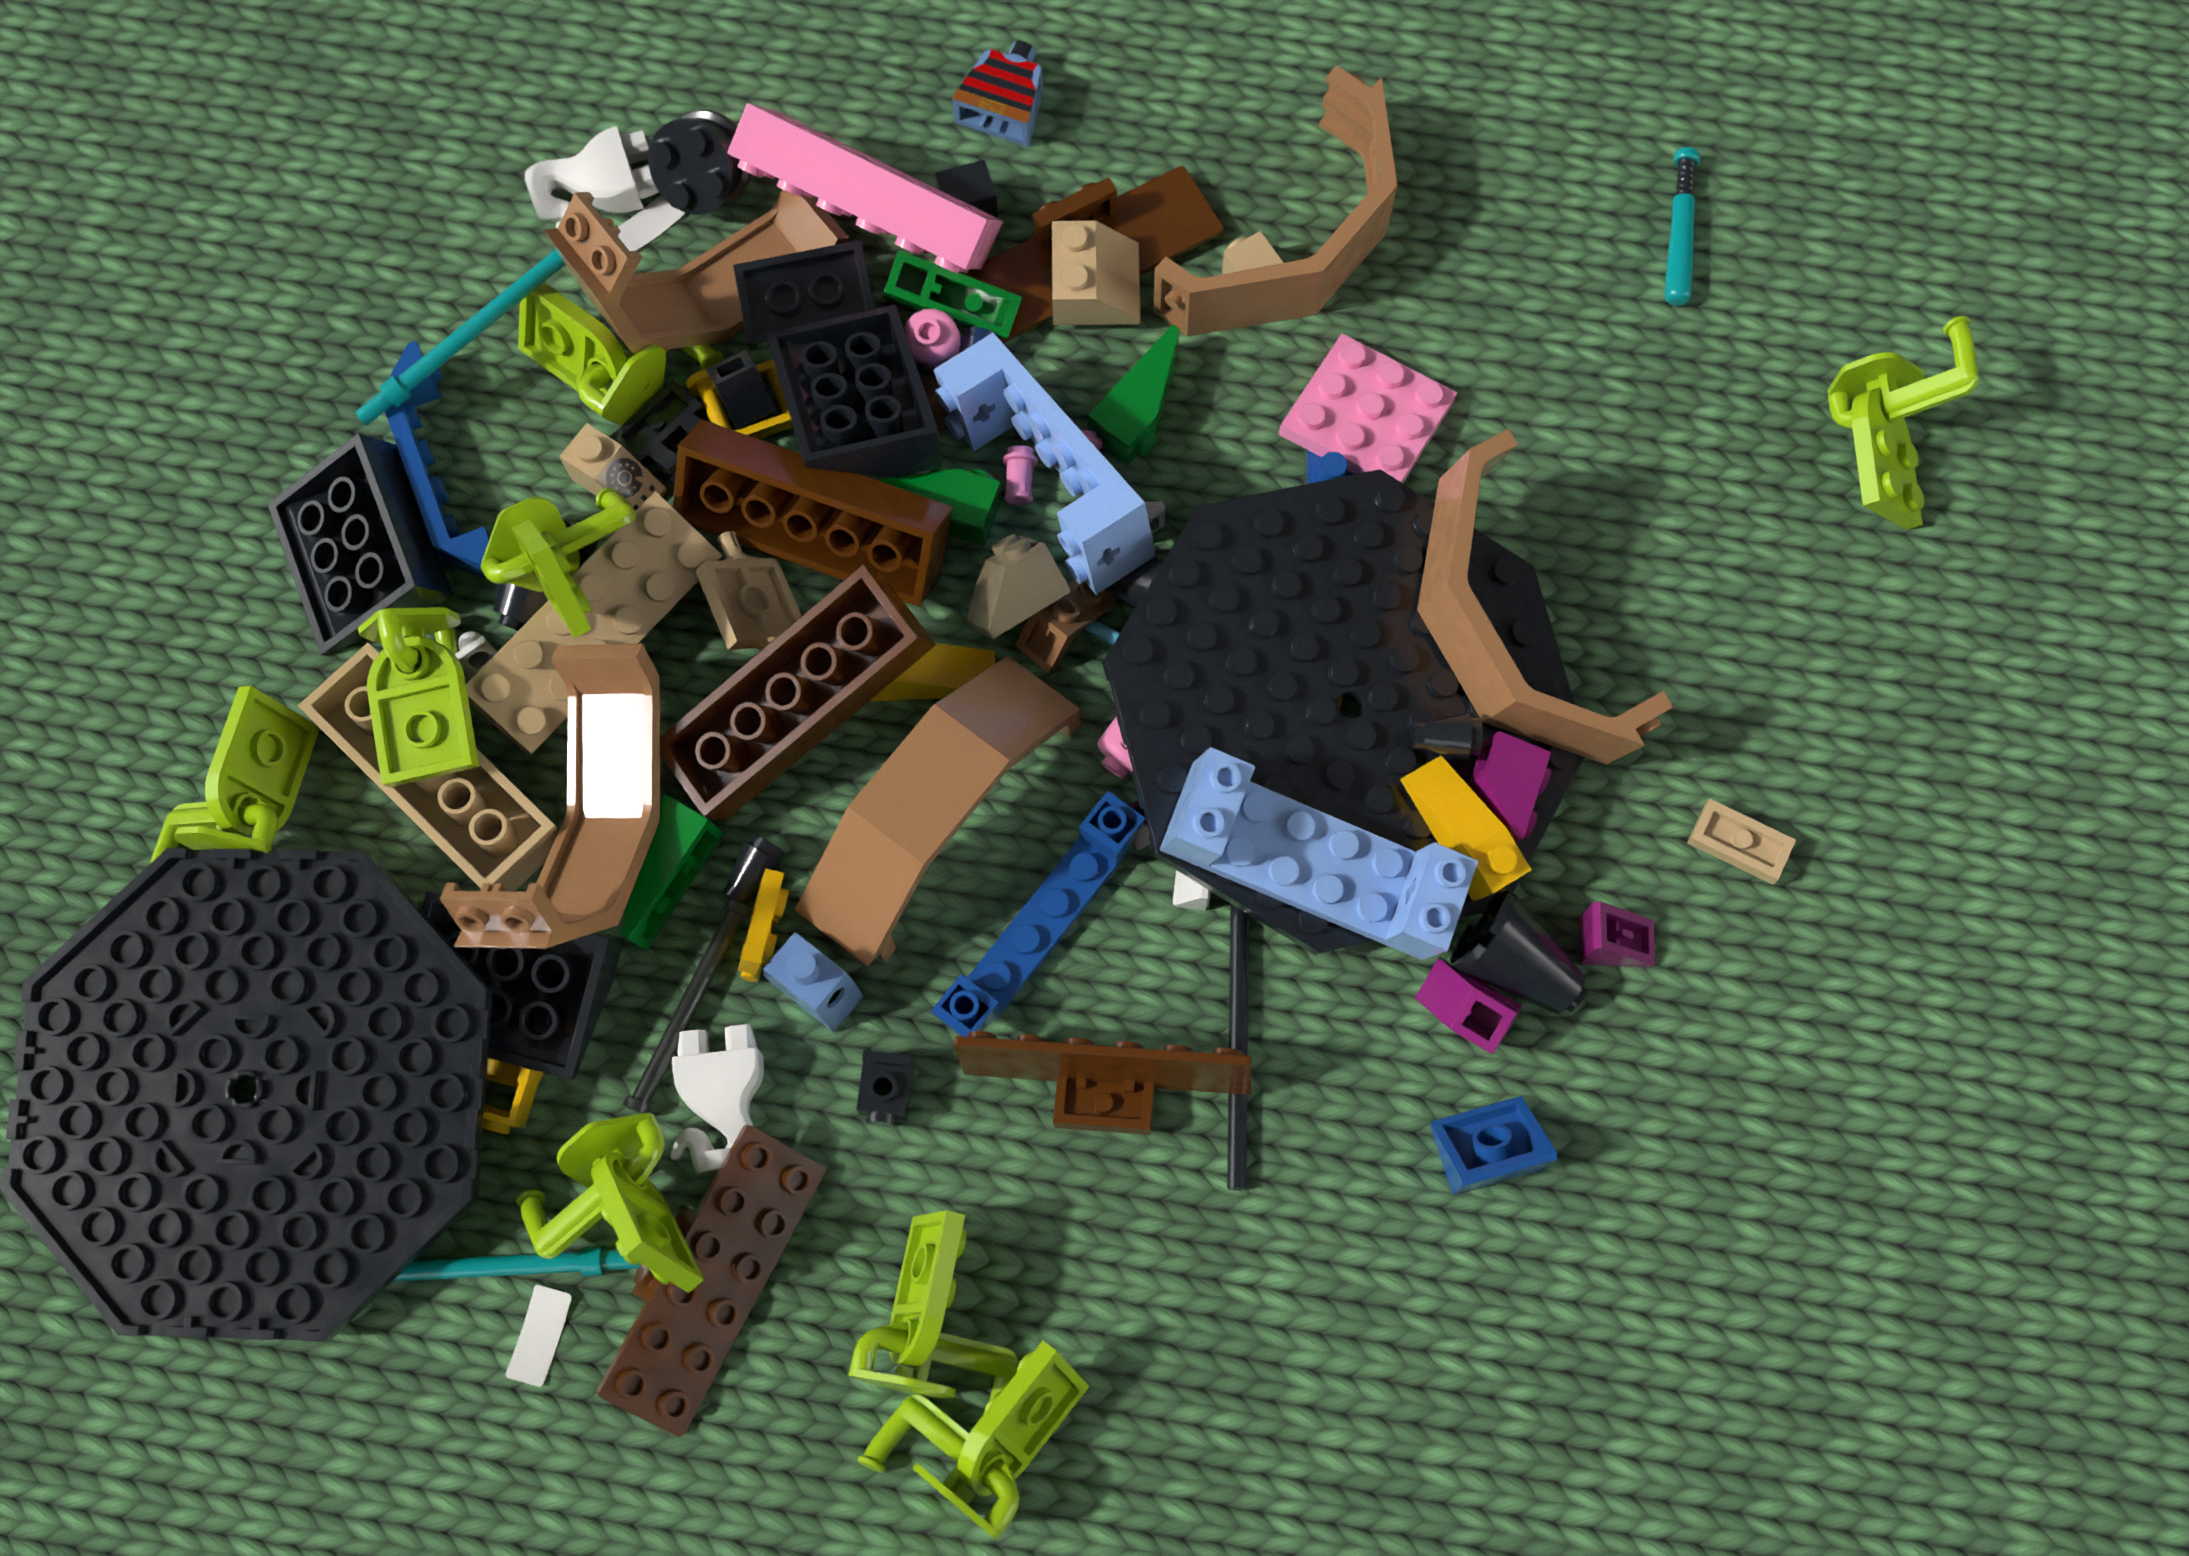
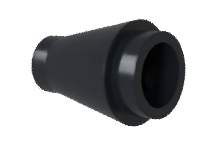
(1449, 735)
(750, 867)

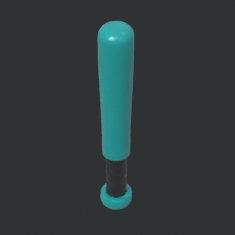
(1681, 240)

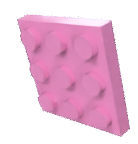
(1367, 410)

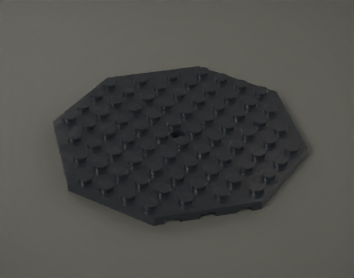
(1277, 615)
(363, 1119)

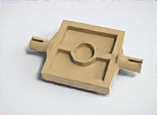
(747, 596)

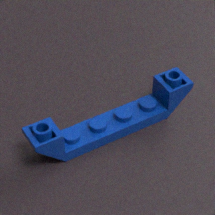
(454, 548)
(1044, 920)

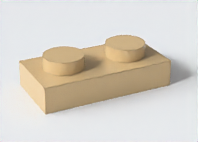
(1741, 841)

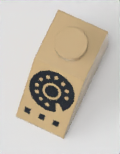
(601, 462)

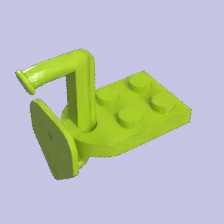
(590, 357)
(1884, 393)
(541, 554)
(418, 696)
(248, 781)
(614, 1165)
(918, 1315)
(1000, 1443)

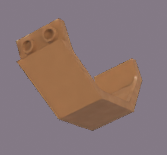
(1303, 286)
(689, 303)
(1476, 649)
(924, 799)
(607, 816)

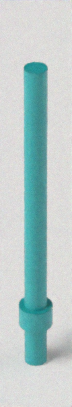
(397, 389)
(590, 1262)

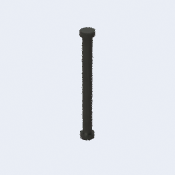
(687, 1006)

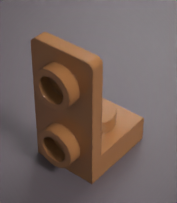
(1054, 627)

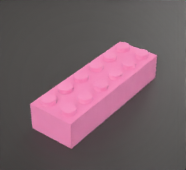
(865, 187)

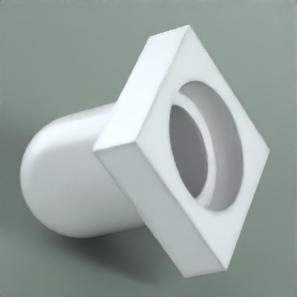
(470, 643)

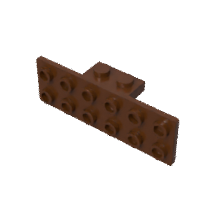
(1162, 215)
(1104, 1084)
(736, 1244)

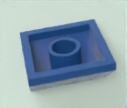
(1491, 1145)

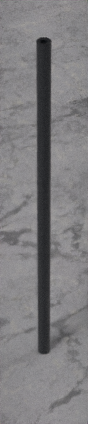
(1238, 1040)

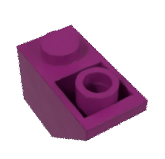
(1509, 779)
(1468, 1005)

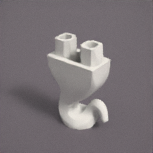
(599, 169)
(716, 1090)

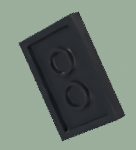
(801, 289)

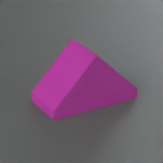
(1615, 937)

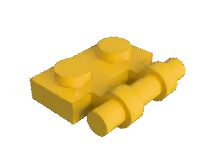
(766, 913)

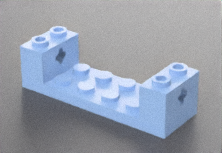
(992, 392)
(1317, 860)

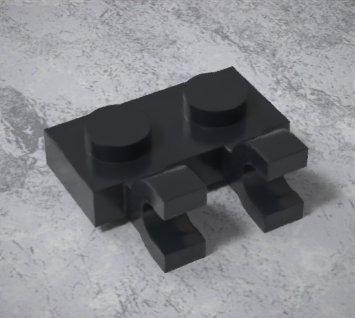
(658, 426)

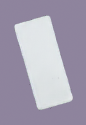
(648, 224)
(539, 1336)

